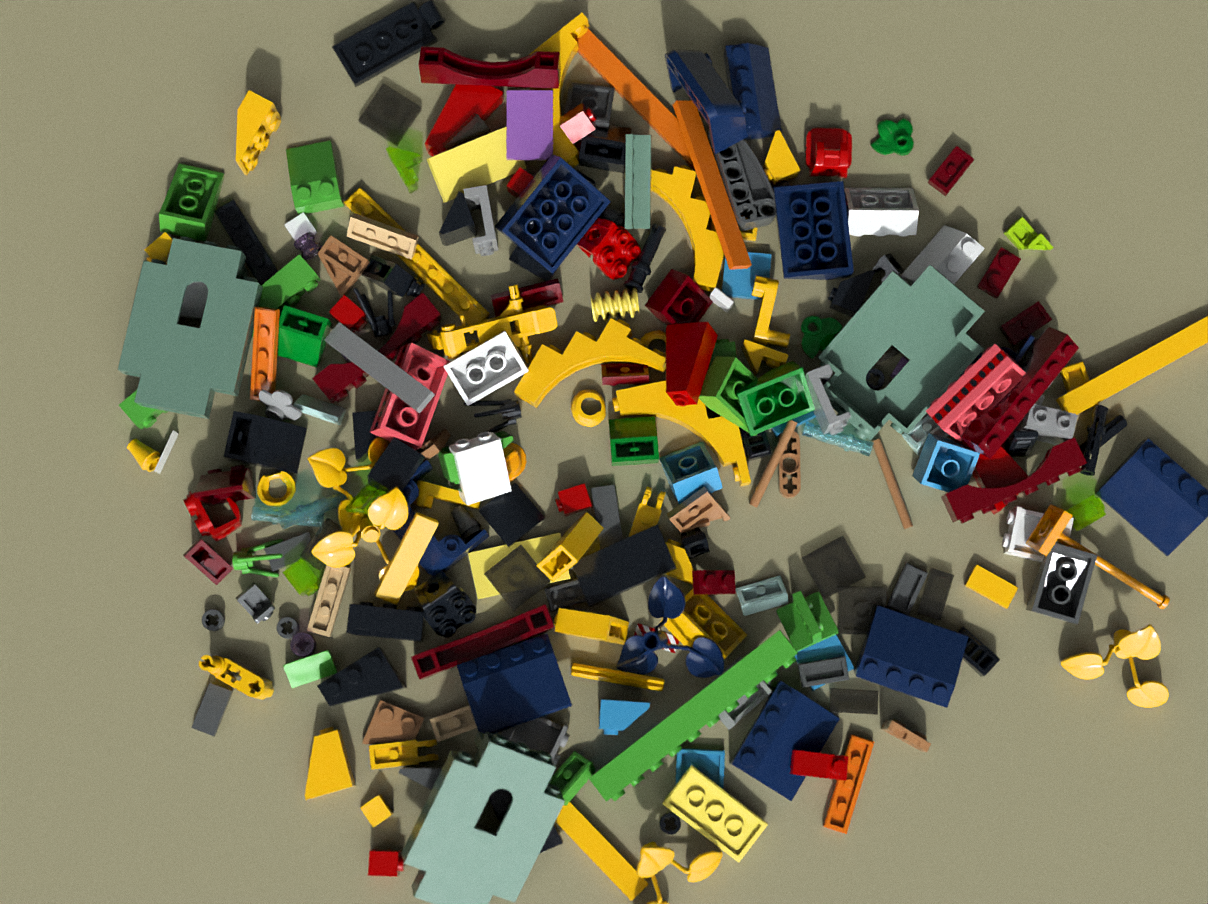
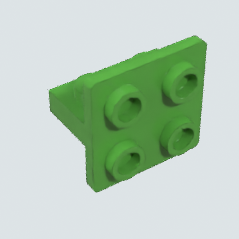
(806, 620)

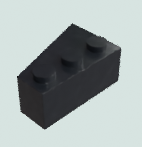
(386, 621)

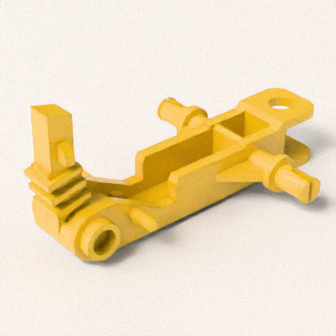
(526, 323)

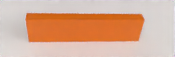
(264, 351)
(847, 792)

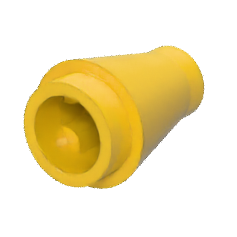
(144, 455)

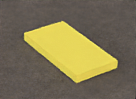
(473, 164)
(485, 559)
(715, 813)

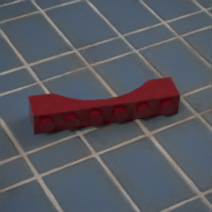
(443, 66)
(416, 319)
(1049, 357)
(1057, 461)
(483, 642)

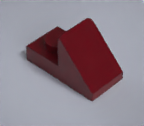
(208, 561)

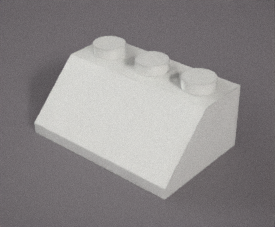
(881, 211)
(948, 252)
(486, 368)

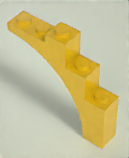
(694, 213)
(583, 351)

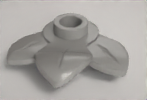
(279, 405)

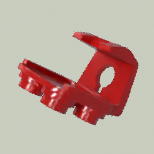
(828, 152)
(613, 248)
(203, 522)

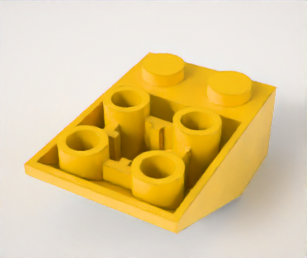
(255, 124)

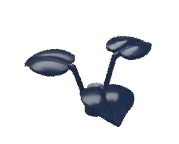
(638, 651)

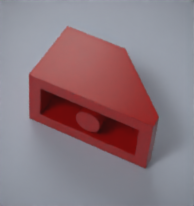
(819, 765)

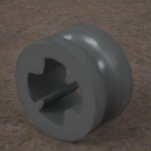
(214, 613)
(280, 628)

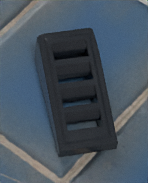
(1020, 443)
(753, 455)
(986, 652)

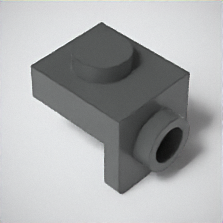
(256, 603)

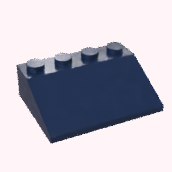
(552, 213)
(814, 231)
(1156, 497)
(911, 656)
(514, 685)
(783, 725)

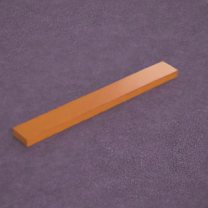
(633, 92)
(712, 185)

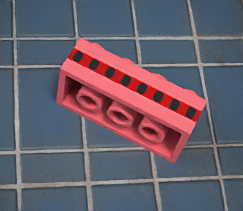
(976, 391)
(396, 417)

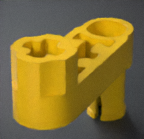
(767, 289)
(429, 491)
(249, 682)

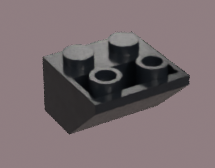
(605, 149)

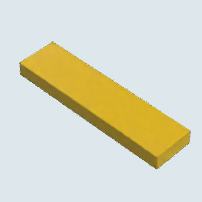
(406, 558)

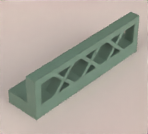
(638, 181)

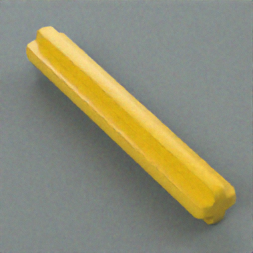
(617, 677)

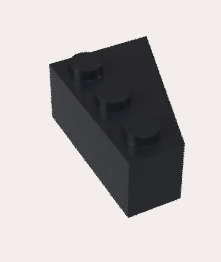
(362, 679)

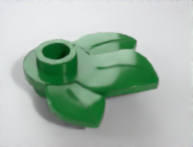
(891, 135)
(822, 337)

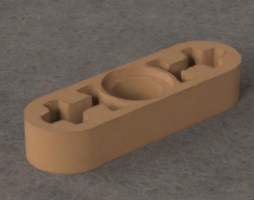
(795, 481)

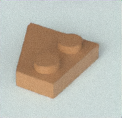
(342, 264)
(434, 445)
(697, 511)
(392, 725)
(899, 731)

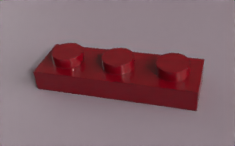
(534, 295)

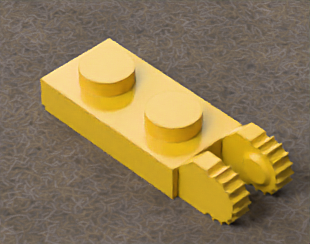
(646, 515)
(399, 754)

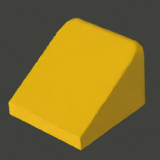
(376, 810)

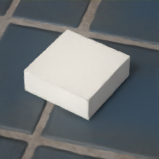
(299, 226)
(721, 300)

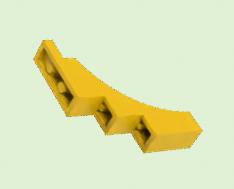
(564, 42)
(718, 433)

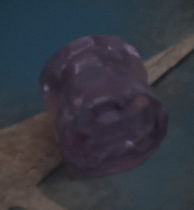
(307, 246)
(306, 647)

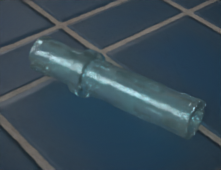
(841, 440)
(305, 512)
(259, 514)

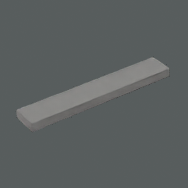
(379, 367)

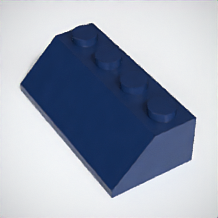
(753, 84)

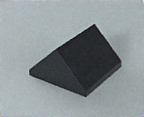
(458, 223)
(395, 466)

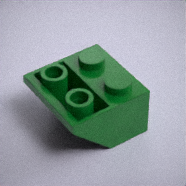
(302, 336)
(633, 441)

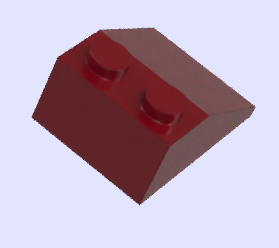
(218, 486)

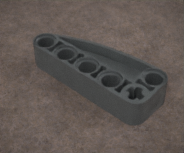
(749, 182)

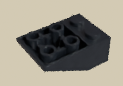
(264, 442)

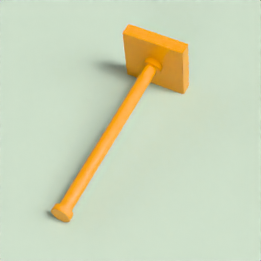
(1050, 530)

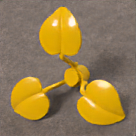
(330, 472)
(386, 510)
(1126, 644)
(656, 858)

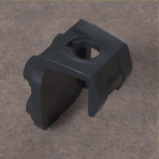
(448, 607)

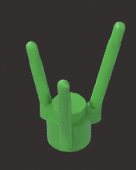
(244, 560)

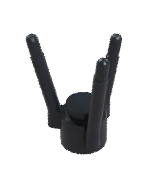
(379, 325)
(508, 409)

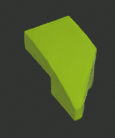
(1025, 237)

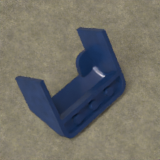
(710, 95)
(450, 549)

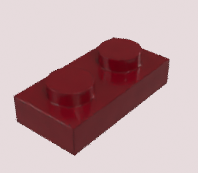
(950, 171)
(998, 273)
(1025, 323)
(624, 374)
(714, 582)

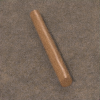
(773, 462)
(892, 484)

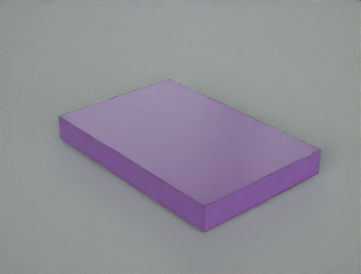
(529, 124)

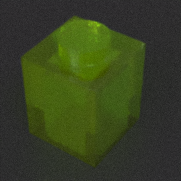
(1086, 512)
(302, 578)

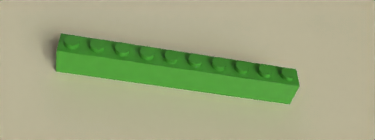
(280, 290)
(693, 715)

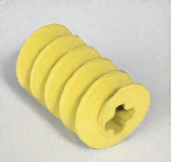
(614, 304)

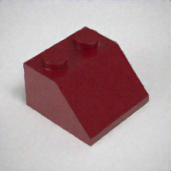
(678, 300)

